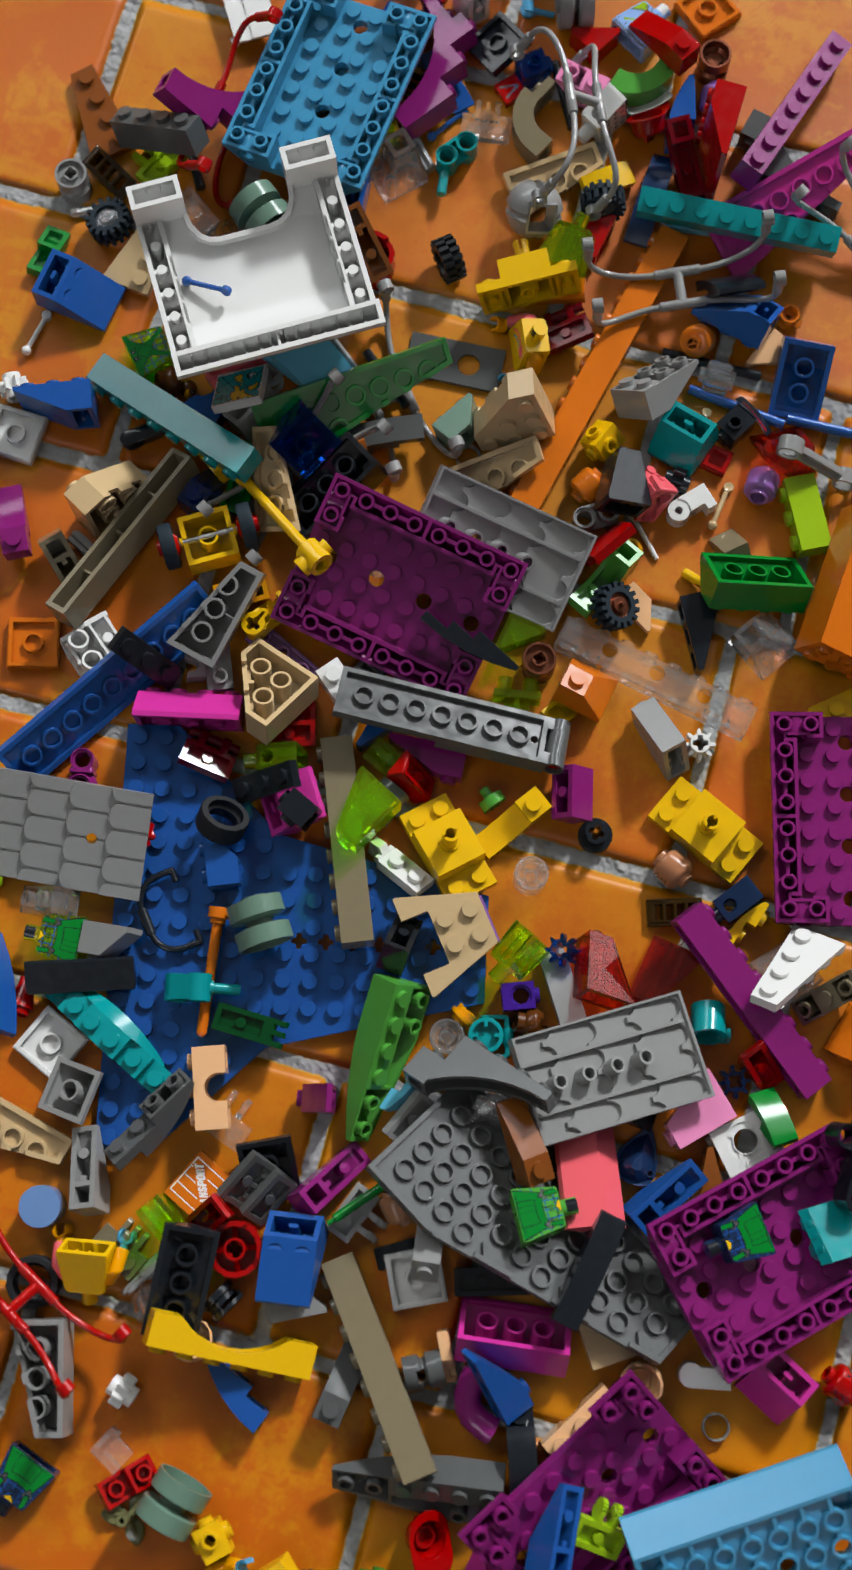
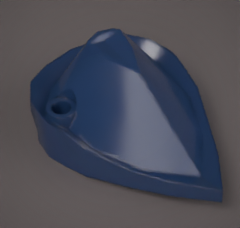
(637, 1159)

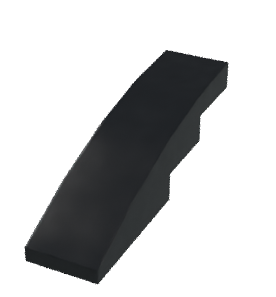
(479, 646)
(589, 1270)

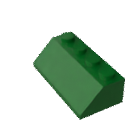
(754, 583)

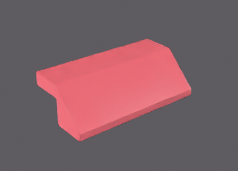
(590, 1174)

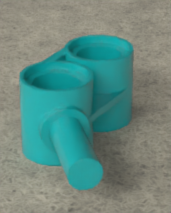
(453, 151)
(195, 987)

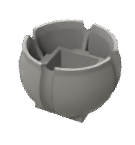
(519, 210)

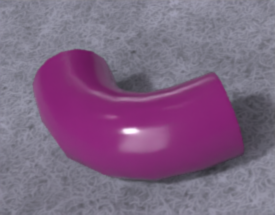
(470, 1408)

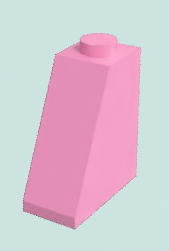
(699, 1118)

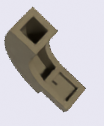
(527, 136)

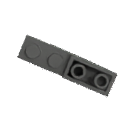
(160, 1115)

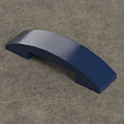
(657, 176)

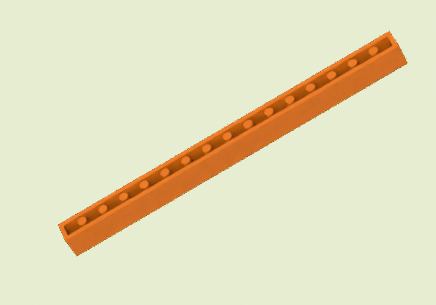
(600, 368)

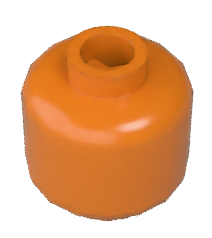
(697, 340)
(586, 485)

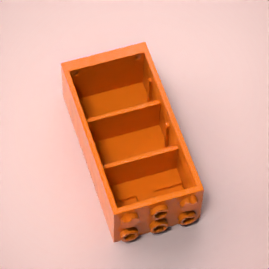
(828, 620)

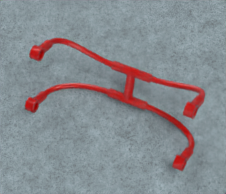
(203, 163)
(36, 1286)

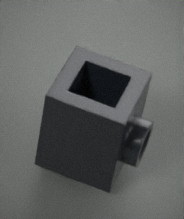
(734, 426)
(297, 809)

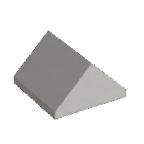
(70, 1090)

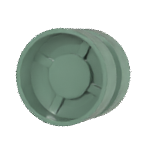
(257, 205)
(257, 915)
(169, 1509)

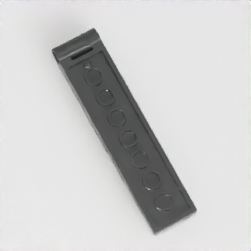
(454, 721)

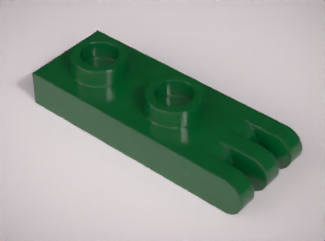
(248, 1025)

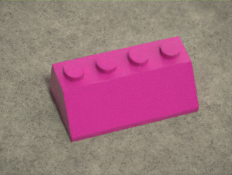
(186, 709)
(513, 1336)

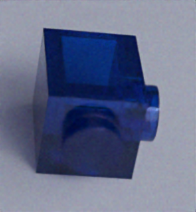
(533, 68)

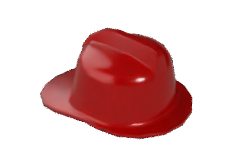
(649, 123)
(429, 1541)

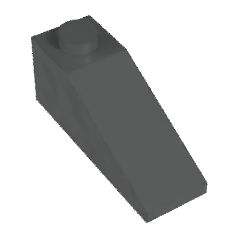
(338, 1389)

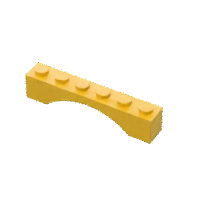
(285, 1356)

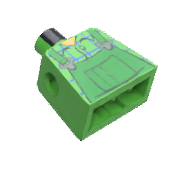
(539, 1213)

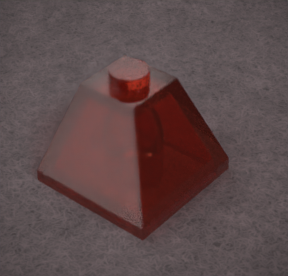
(767, 448)

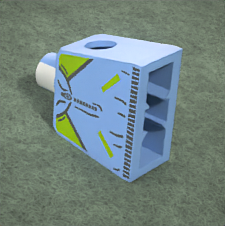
(629, 39)

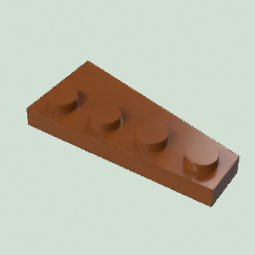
(96, 111)

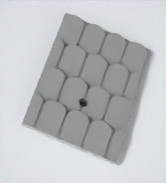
(548, 544)
(47, 829)
(614, 1067)

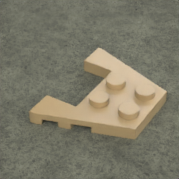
(460, 928)

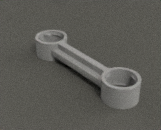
(793, 448)

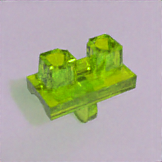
(528, 696)
(381, 756)

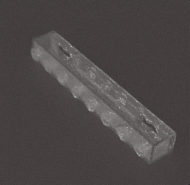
(675, 690)

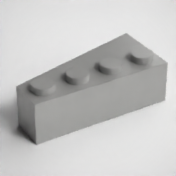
(216, 620)

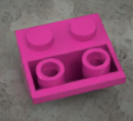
(308, 789)
(777, 1387)

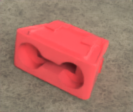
(660, 492)

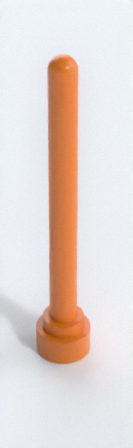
(218, 918)

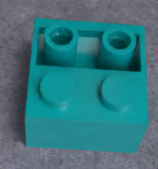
(683, 438)

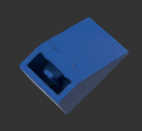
(77, 291)
(743, 321)
(64, 402)
(290, 1258)

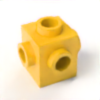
(601, 440)
(211, 1549)

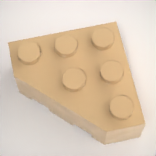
(514, 412)
(103, 494)
(274, 690)

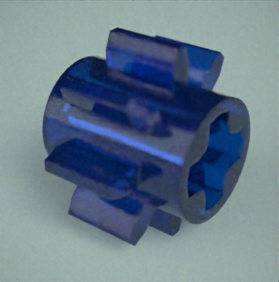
(560, 944)
(725, 1082)

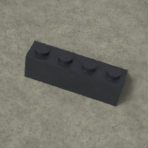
(348, 460)

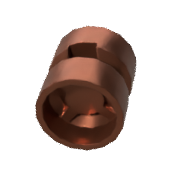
(713, 61)
(539, 662)

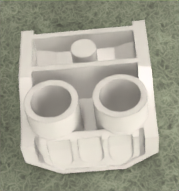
(89, 642)

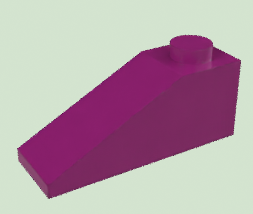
(438, 762)
(317, 1098)
(329, 1180)

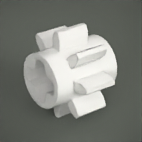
(10, 380)
(703, 741)
(122, 1390)

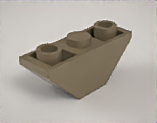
(824, 998)

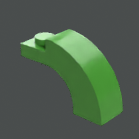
(645, 86)
(612, 569)

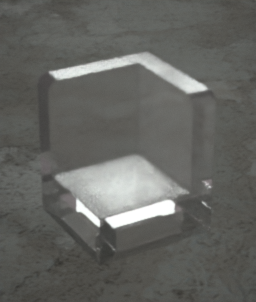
(111, 1450)

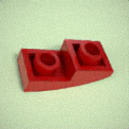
(126, 1482)

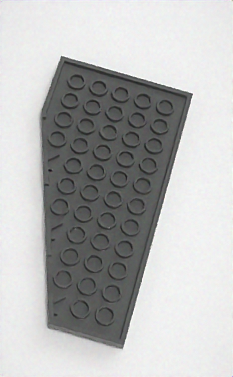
(456, 1188)

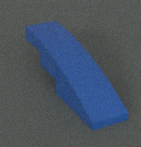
(8, 1002)

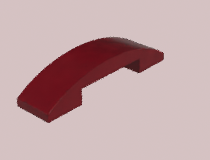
(683, 157)

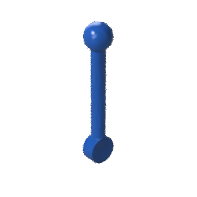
(431, 136)
(225, 290)

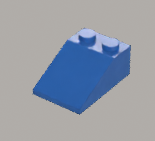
(800, 378)

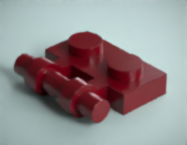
(569, 332)
(206, 759)

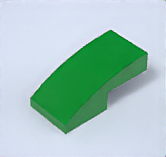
(50, 238)
(774, 1117)

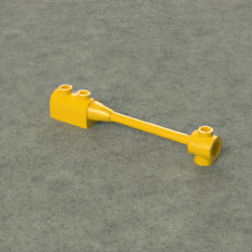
(312, 555)

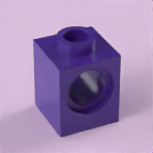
(509, 1003)

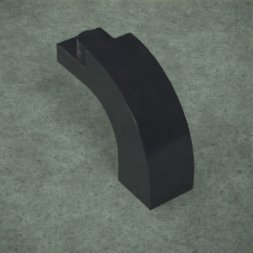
(521, 1449)

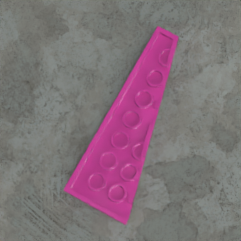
(817, 171)

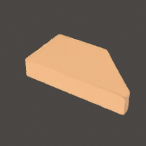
(768, 352)
(644, 604)
(447, 1355)

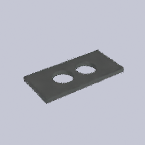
(489, 358)

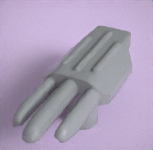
(145, 1273)

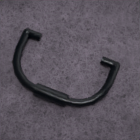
(148, 924)

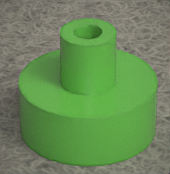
(491, 800)

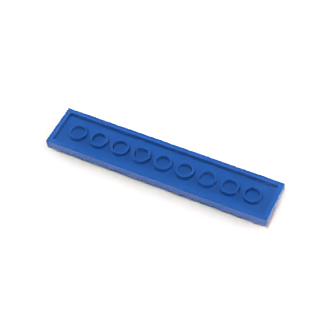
(96, 695)

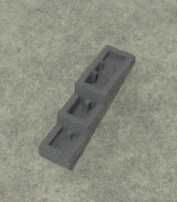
(406, 430)

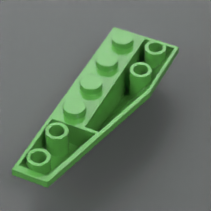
(381, 1048)

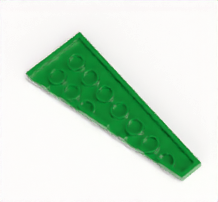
(363, 390)

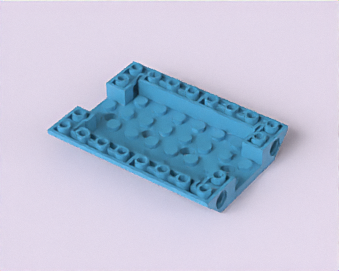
(300, 79)
(752, 1520)

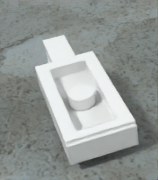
(400, 868)

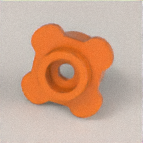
(794, 312)

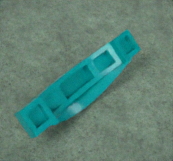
(114, 1035)

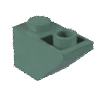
(457, 421)

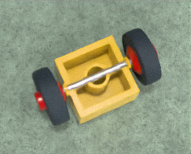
(208, 541)

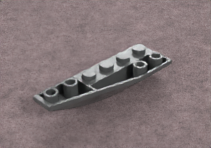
(457, 1489)

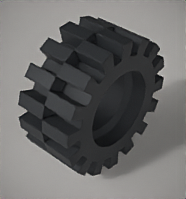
(448, 259)

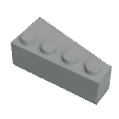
(48, 1412)

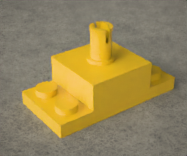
(527, 280)
(705, 829)
(448, 847)

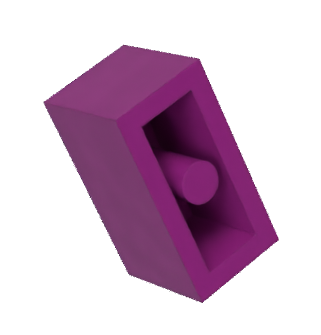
(572, 795)

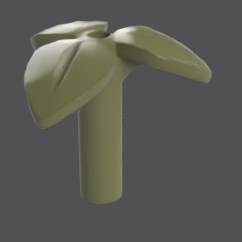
(120, 1517)

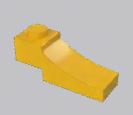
(513, 822)

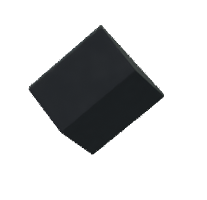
(277, 1150)

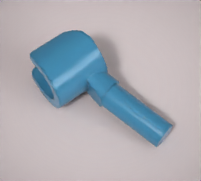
(528, 10)

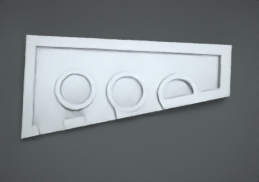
(793, 966)

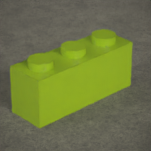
(804, 515)

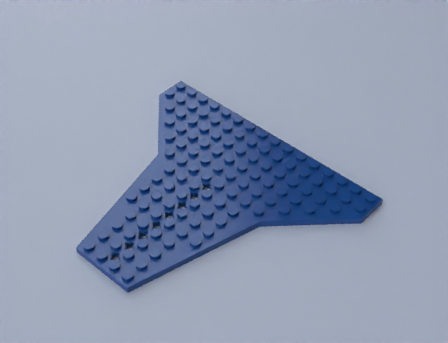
(306, 986)

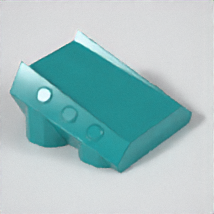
(828, 1231)

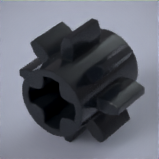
(678, 480)

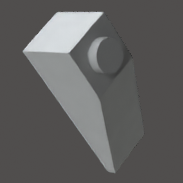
(88, 1173)

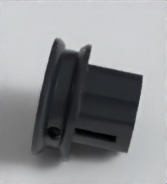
(585, 837)

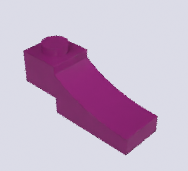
(14, 523)

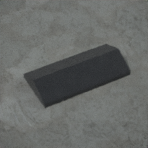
(183, 1271)

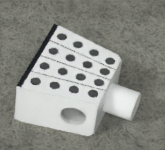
(616, 113)

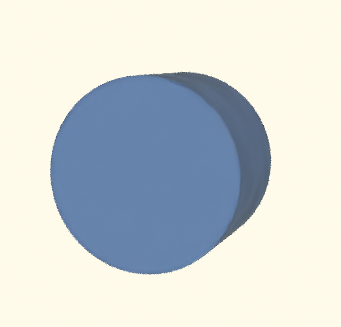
(42, 1206)

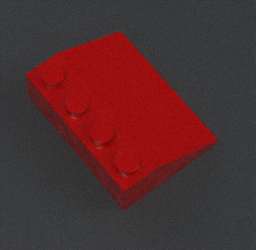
(717, 129)

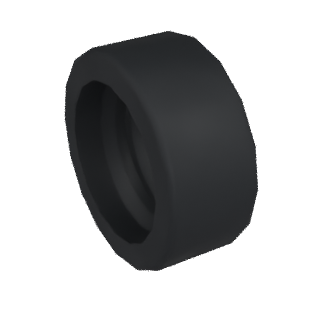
(218, 832)
(13, 1275)

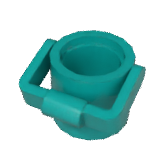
(709, 1022)
(491, 1033)

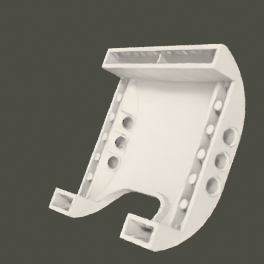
(288, 278)

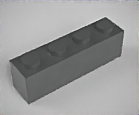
(159, 131)

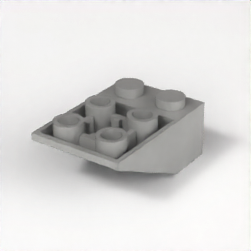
(652, 388)

